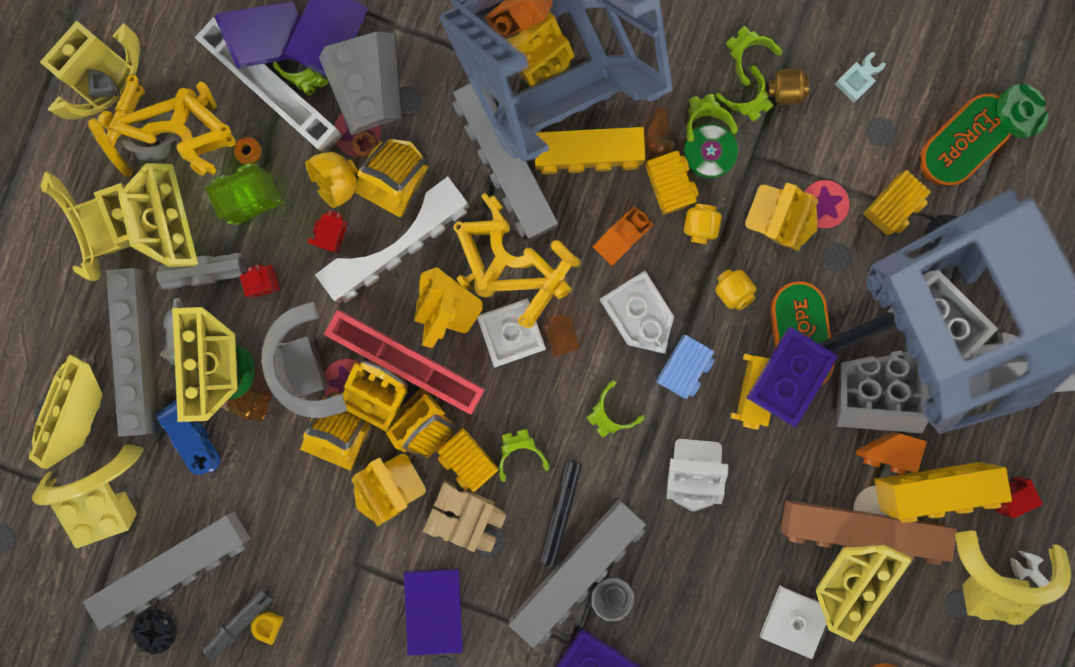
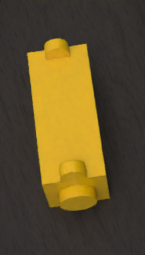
(747, 411)

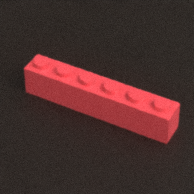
(404, 361)

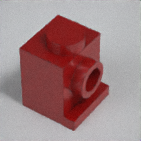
(329, 232)
(259, 281)
(1023, 498)

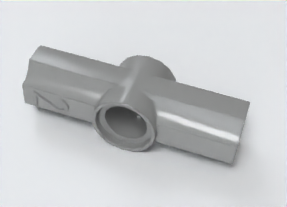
(204, 273)

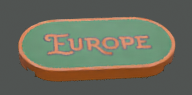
(964, 142)
(802, 308)

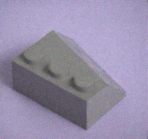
(364, 79)
(881, 394)

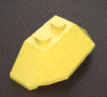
(157, 216)
(202, 363)
(66, 413)
(858, 586)

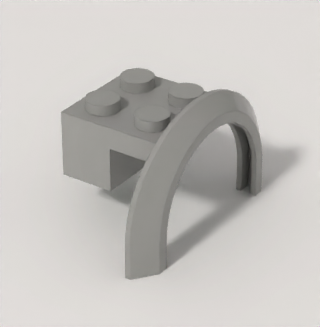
(296, 368)

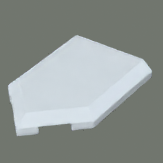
(640, 313)

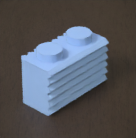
(686, 367)

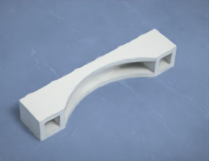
(274, 92)
(439, 207)

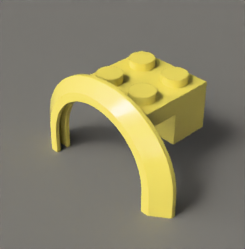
(82, 51)
(96, 223)
(89, 506)
(1006, 598)

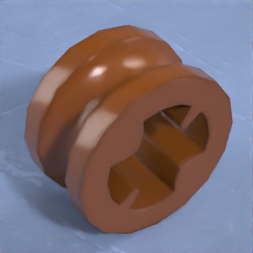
(360, 137)

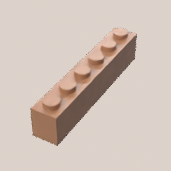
(859, 529)

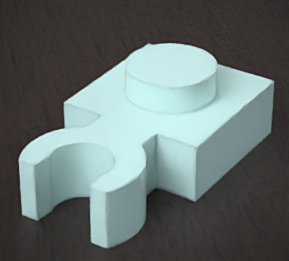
(859, 78)

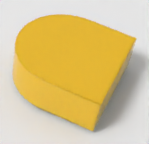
(266, 626)

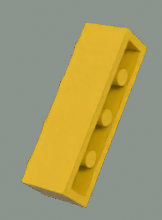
(592, 149)

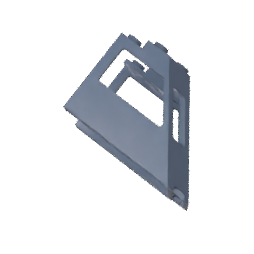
(519, 116)
(1035, 284)

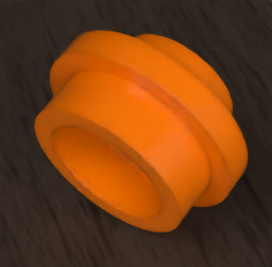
(253, 156)

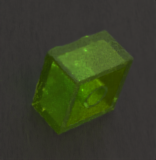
(243, 194)

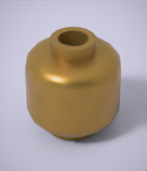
(789, 86)

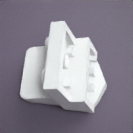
(696, 474)

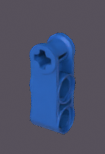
(189, 440)

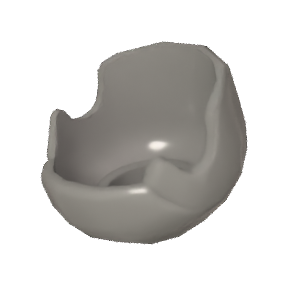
(612, 599)

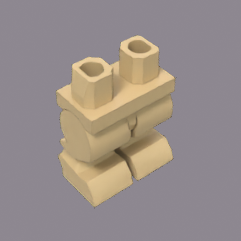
(470, 518)

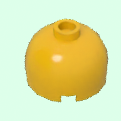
(333, 176)

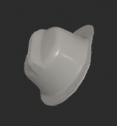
(152, 152)

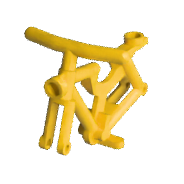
(182, 104)
(487, 281)

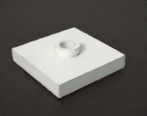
(505, 337)
(794, 622)

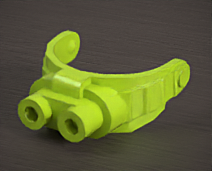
(744, 40)
(305, 80)
(707, 107)
(752, 108)
(600, 418)
(519, 441)

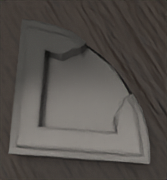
(101, 85)

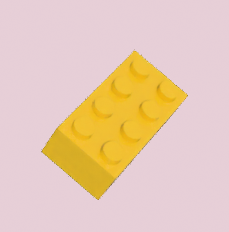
(943, 490)

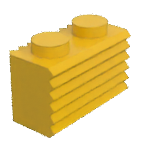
(671, 182)
(897, 203)
(467, 460)

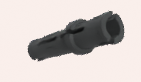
(230, 631)

